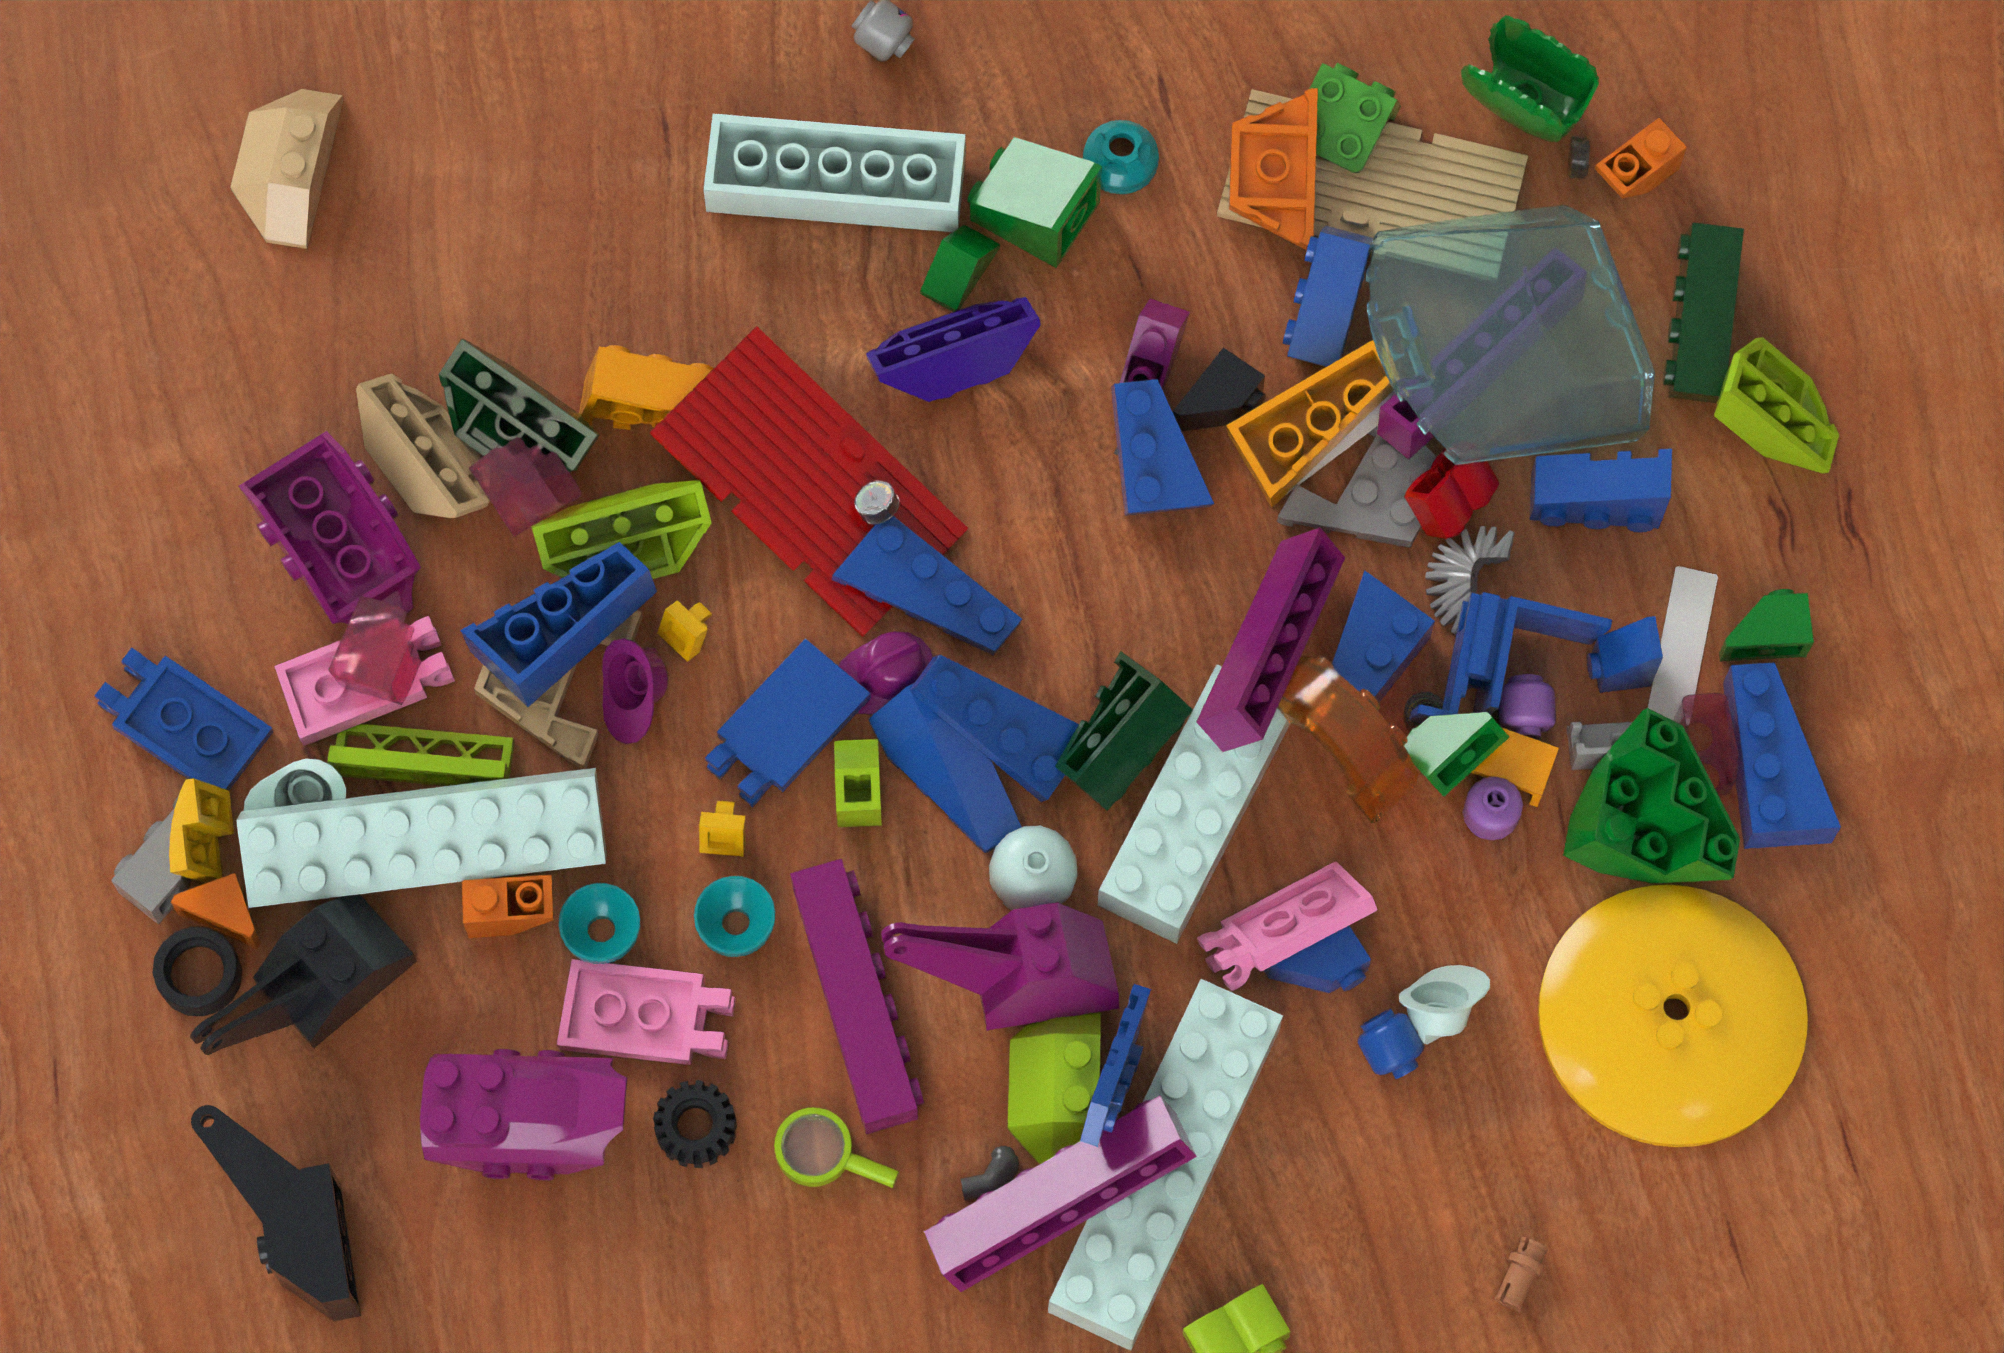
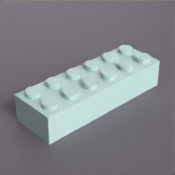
(835, 173)
(1186, 826)

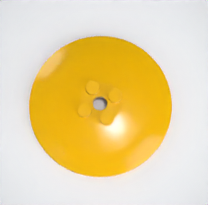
(1663, 1075)

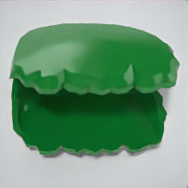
(1533, 80)

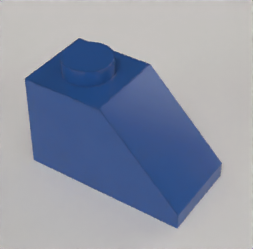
(1626, 657)
(1326, 964)

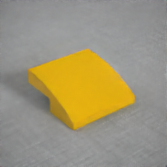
(197, 822)

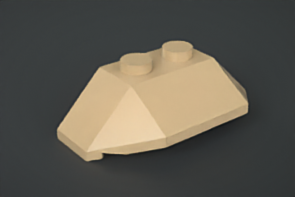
(286, 164)
(418, 449)

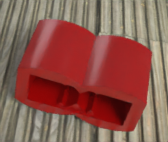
(1449, 494)

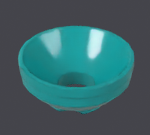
(1128, 172)
(729, 896)
(596, 903)

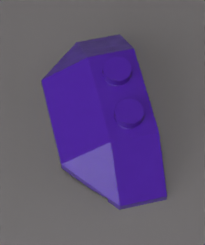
(956, 349)

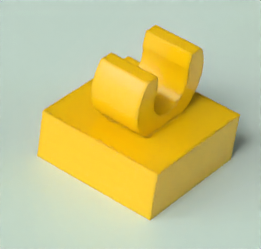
(684, 628)
(722, 831)

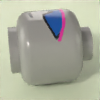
(883, 30)

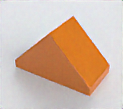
(220, 907)

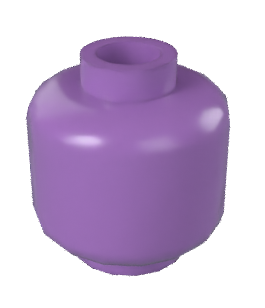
(1527, 706)
(1492, 808)

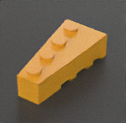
(635, 386)
(1307, 421)

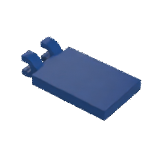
(184, 721)
(787, 721)

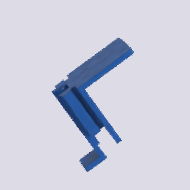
(1485, 643)

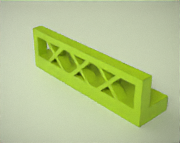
(420, 766)

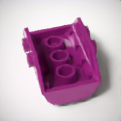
(333, 528)
(520, 1112)

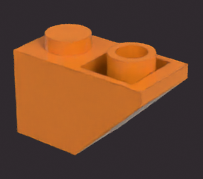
(1643, 161)
(506, 905)

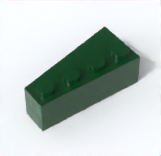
(1703, 311)

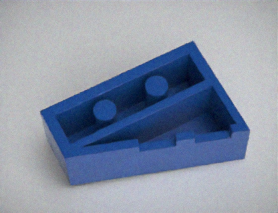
(1327, 296)
(1153, 453)
(1601, 492)
(1380, 638)

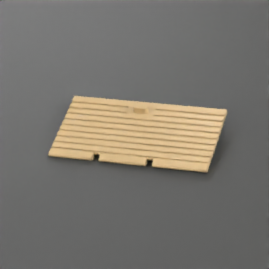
(1405, 181)

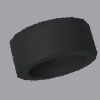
(173, 948)

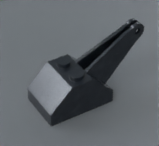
(313, 977)
(299, 1211)

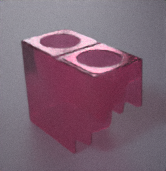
(524, 484)
(376, 652)
(1715, 713)

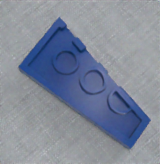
(913, 576)
(999, 722)
(1118, 1070)

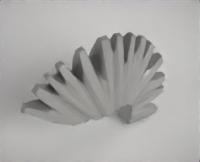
(1461, 568)

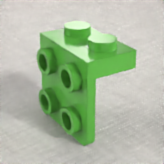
(1350, 116)

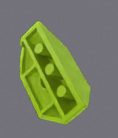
(1776, 408)
(653, 522)
(1053, 1082)

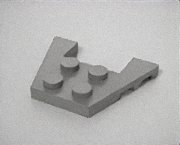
(1372, 502)

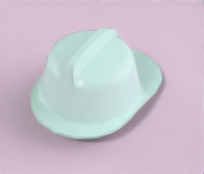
(297, 784)
(1443, 1000)

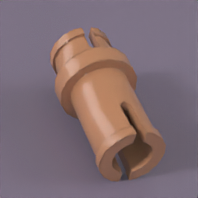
(1523, 1267)

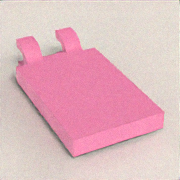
(325, 708)
(1286, 923)
(641, 1013)

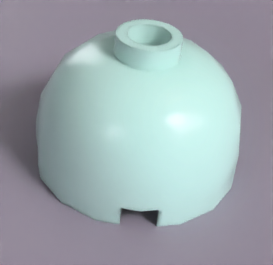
(1033, 868)

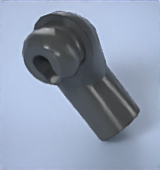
(998, 1173)

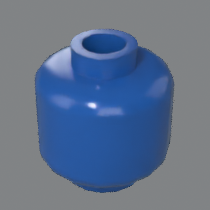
(1390, 1044)

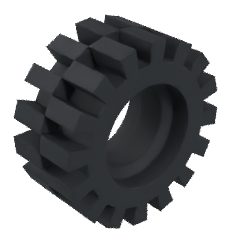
(687, 1098)

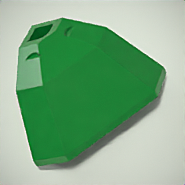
(1652, 811)

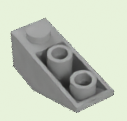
(146, 875)

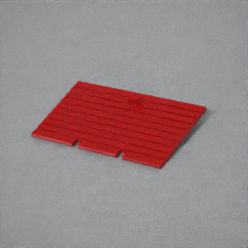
(796, 468)

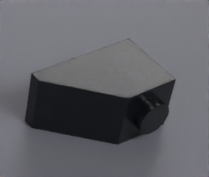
(1221, 394)

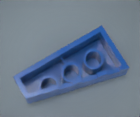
(561, 623)
(1777, 777)

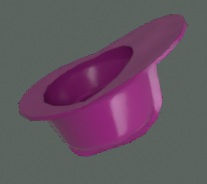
(887, 666)
(631, 685)

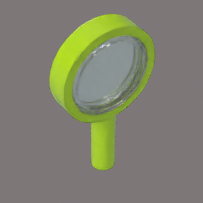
(817, 1148)

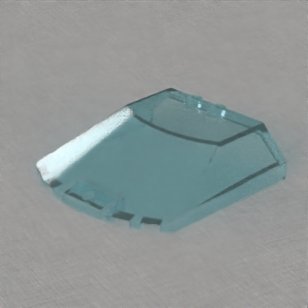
(1510, 334)

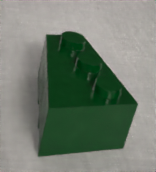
(1123, 733)

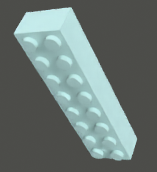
(421, 837)
(1133, 1243)

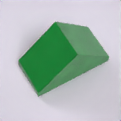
(958, 267)

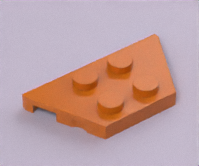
(1277, 168)

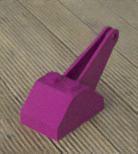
(1024, 967)

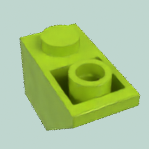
(857, 783)

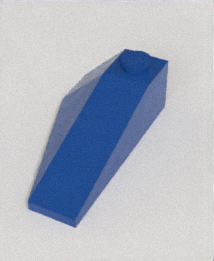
(945, 768)

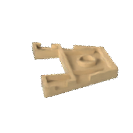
(540, 719)

